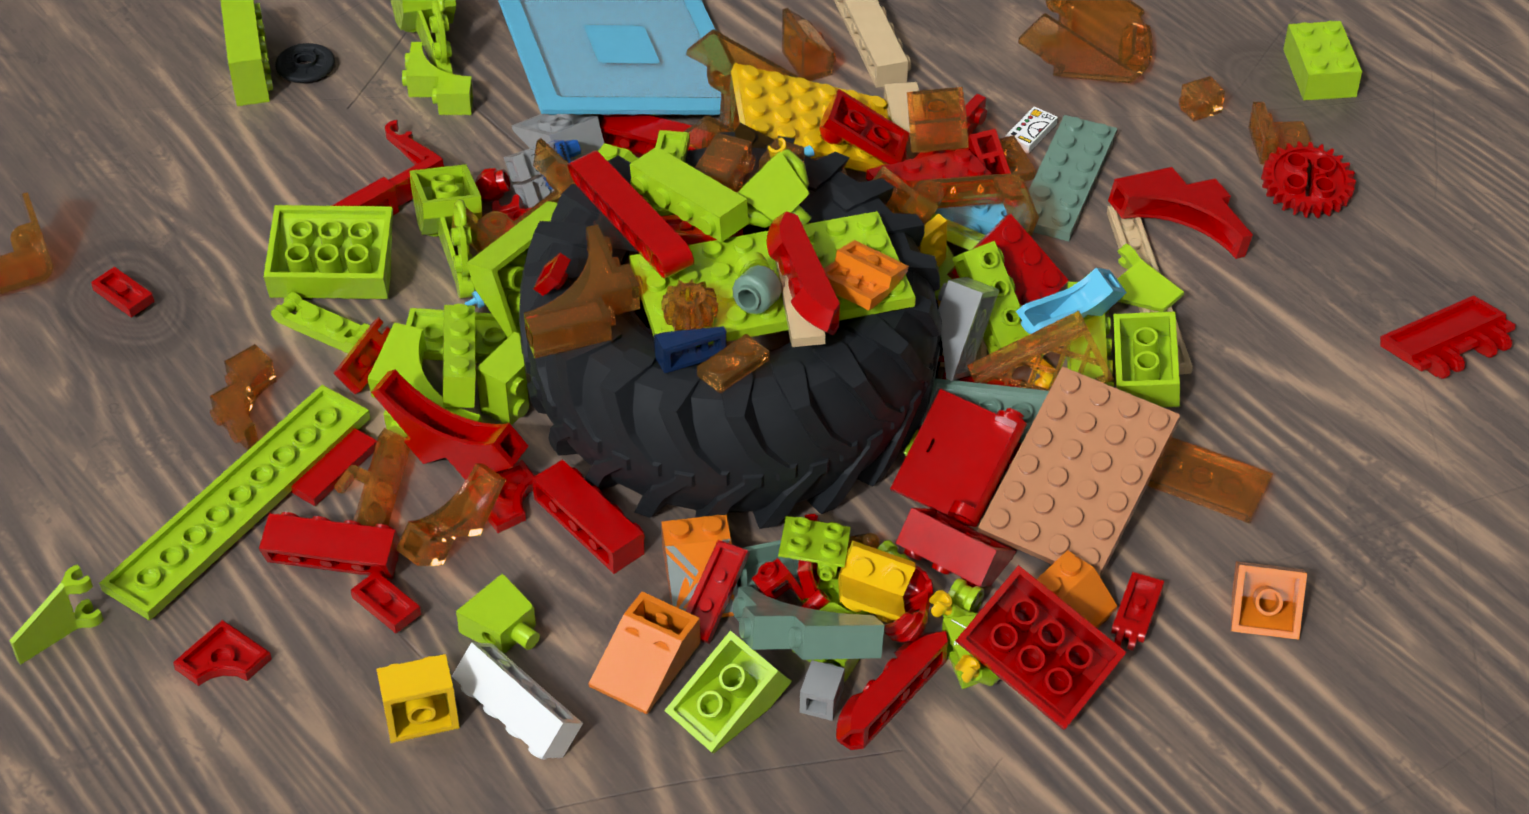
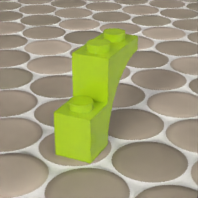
(448, 91)

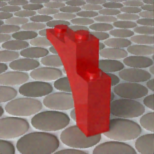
(1196, 205)
(442, 434)

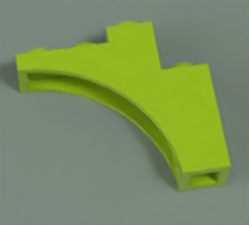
(405, 353)

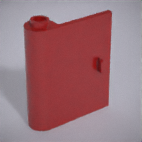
(964, 462)

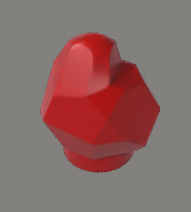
(493, 184)

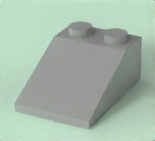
(562, 127)
(964, 316)

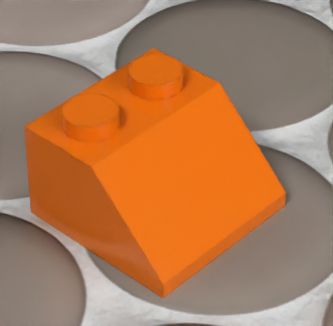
(1080, 588)
(1267, 600)

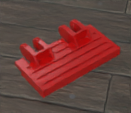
(1441, 337)

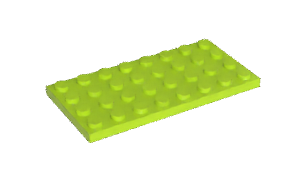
(716, 266)

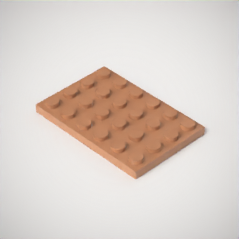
(1079, 471)

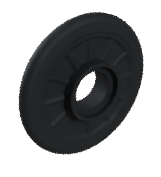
(320, 64)

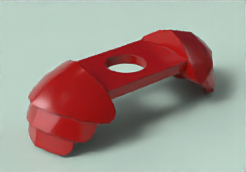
(917, 596)

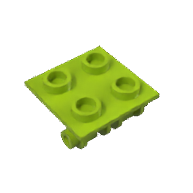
(815, 543)

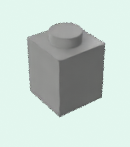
(822, 690)

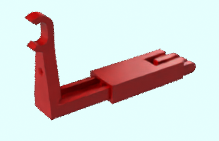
(397, 189)

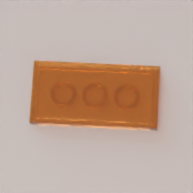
(1210, 480)

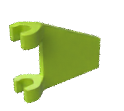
(1144, 284)
(56, 617)

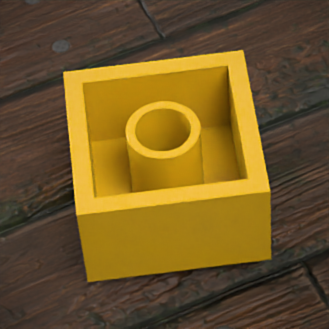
(418, 698)

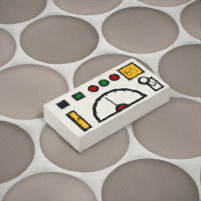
(1033, 128)

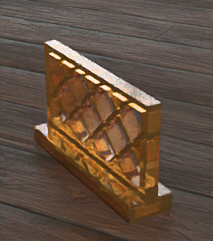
(1035, 346)

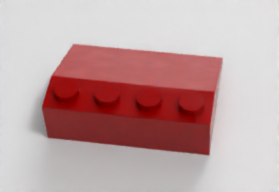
(1041, 647)

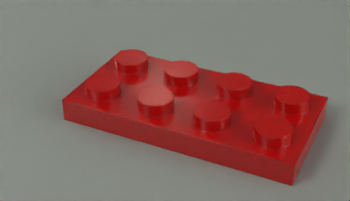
(950, 164)

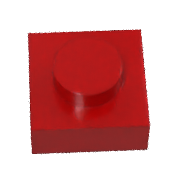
(552, 275)

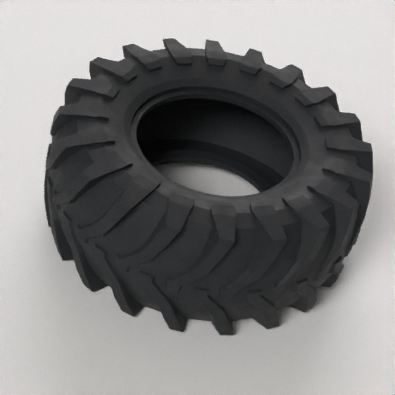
(776, 436)

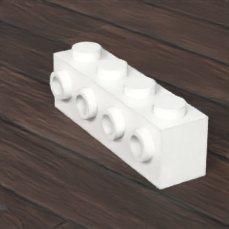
(516, 701)

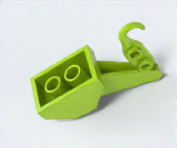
(418, 16)
(438, 196)

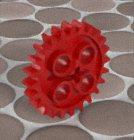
(1329, 180)

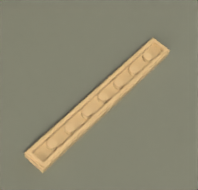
(1132, 232)

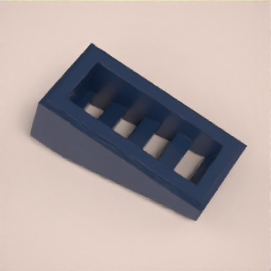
(679, 349)

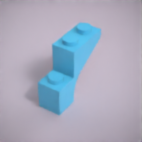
(1090, 296)

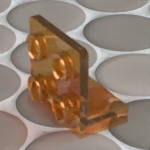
(1270, 135)

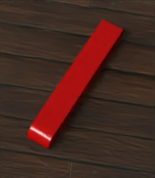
(631, 214)

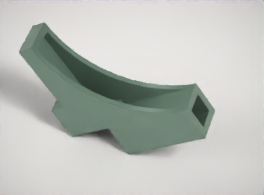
(808, 632)

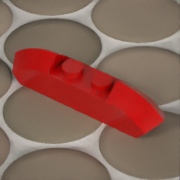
(807, 280)
(883, 698)

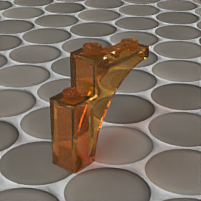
(589, 306)

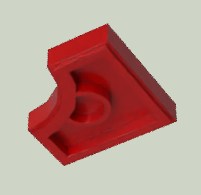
(509, 505)
(222, 653)

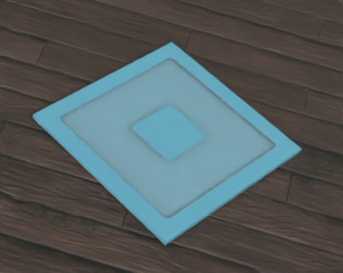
(613, 55)

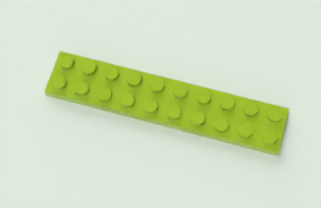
(232, 503)

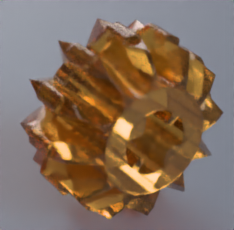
(689, 306)

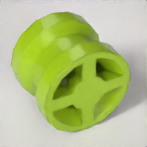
(965, 596)

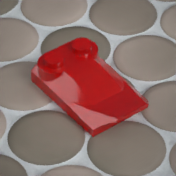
(863, 129)

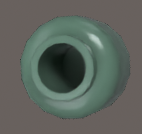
(756, 289)

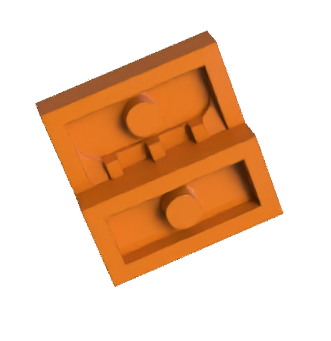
(864, 274)

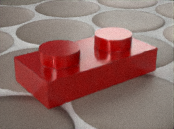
(122, 292)
(385, 602)

